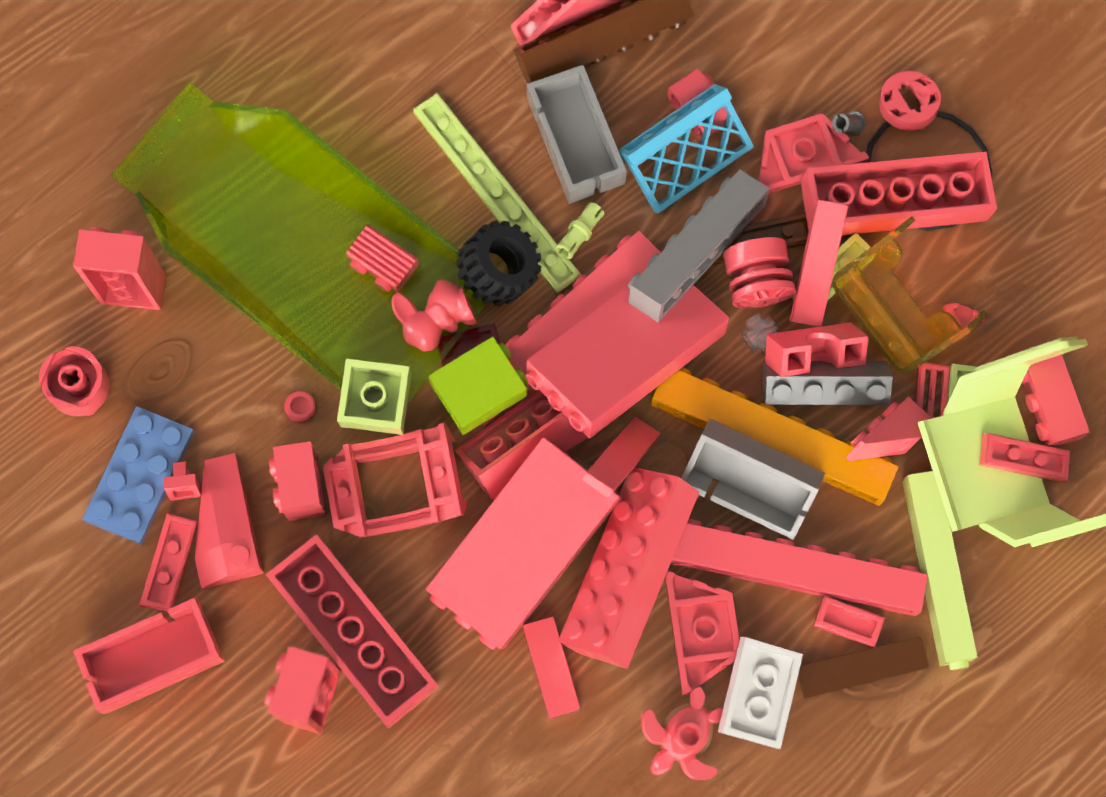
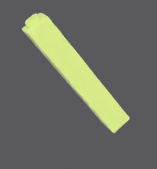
(939, 561)

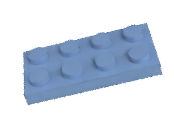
(135, 475)

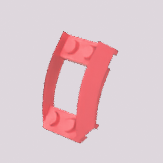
(438, 471)

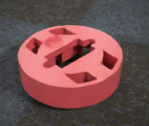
(896, 109)

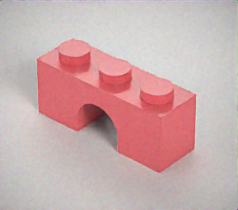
(793, 351)

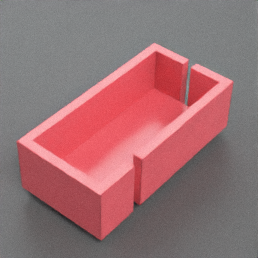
(148, 656)

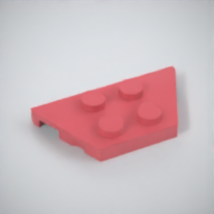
(804, 145)
(702, 629)

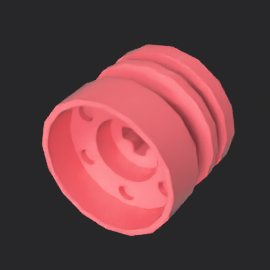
(759, 272)

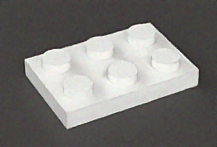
(760, 692)

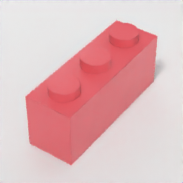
(1054, 403)

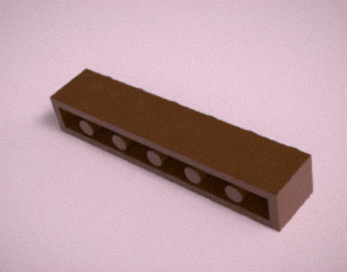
(599, 35)

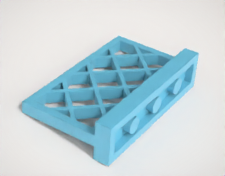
(680, 124)

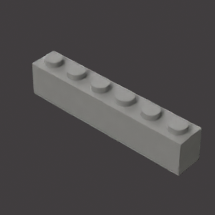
(697, 245)

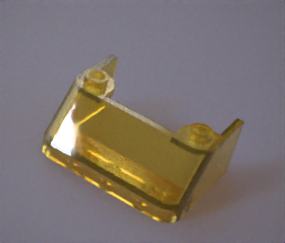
(890, 312)

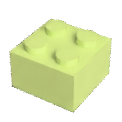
(374, 396)

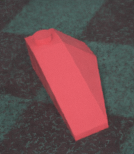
(225, 531)

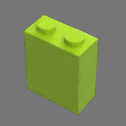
(479, 385)

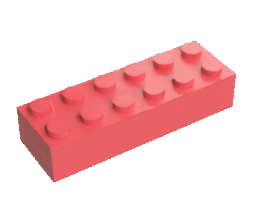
(889, 192)
(629, 567)
(352, 631)

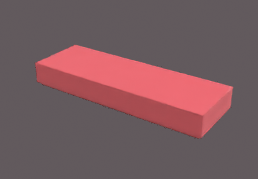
(1024, 457)
(169, 563)
(551, 667)

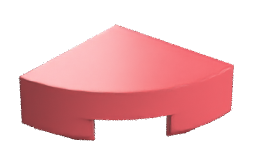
(961, 312)

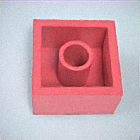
(298, 480)

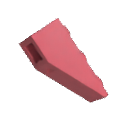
(890, 435)

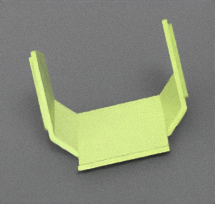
(998, 500)

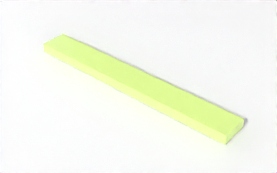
(494, 188)

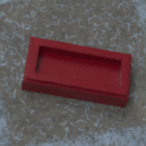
(468, 341)

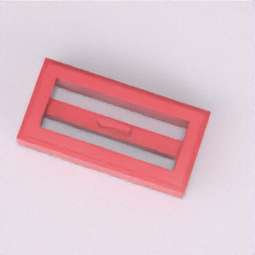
(945, 369)

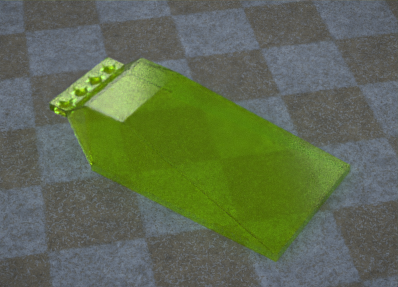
(268, 224)

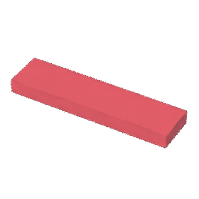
(818, 263)
(621, 457)

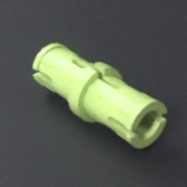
(579, 230)

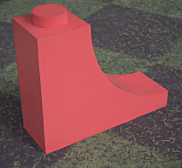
(551, 15)

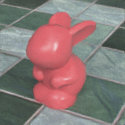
(444, 310)

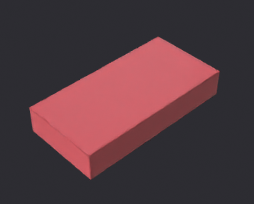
(849, 621)

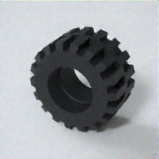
(515, 251)

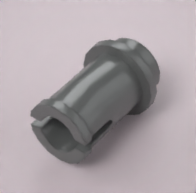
(853, 123)

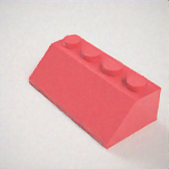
(505, 444)

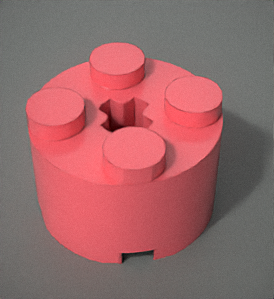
(69, 366)

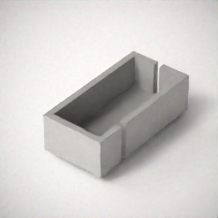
(576, 134)
(753, 478)

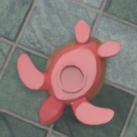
(683, 736)

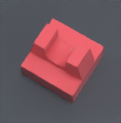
(182, 483)

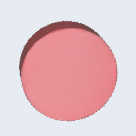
(300, 406)

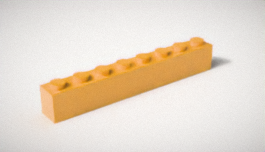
(703, 399)

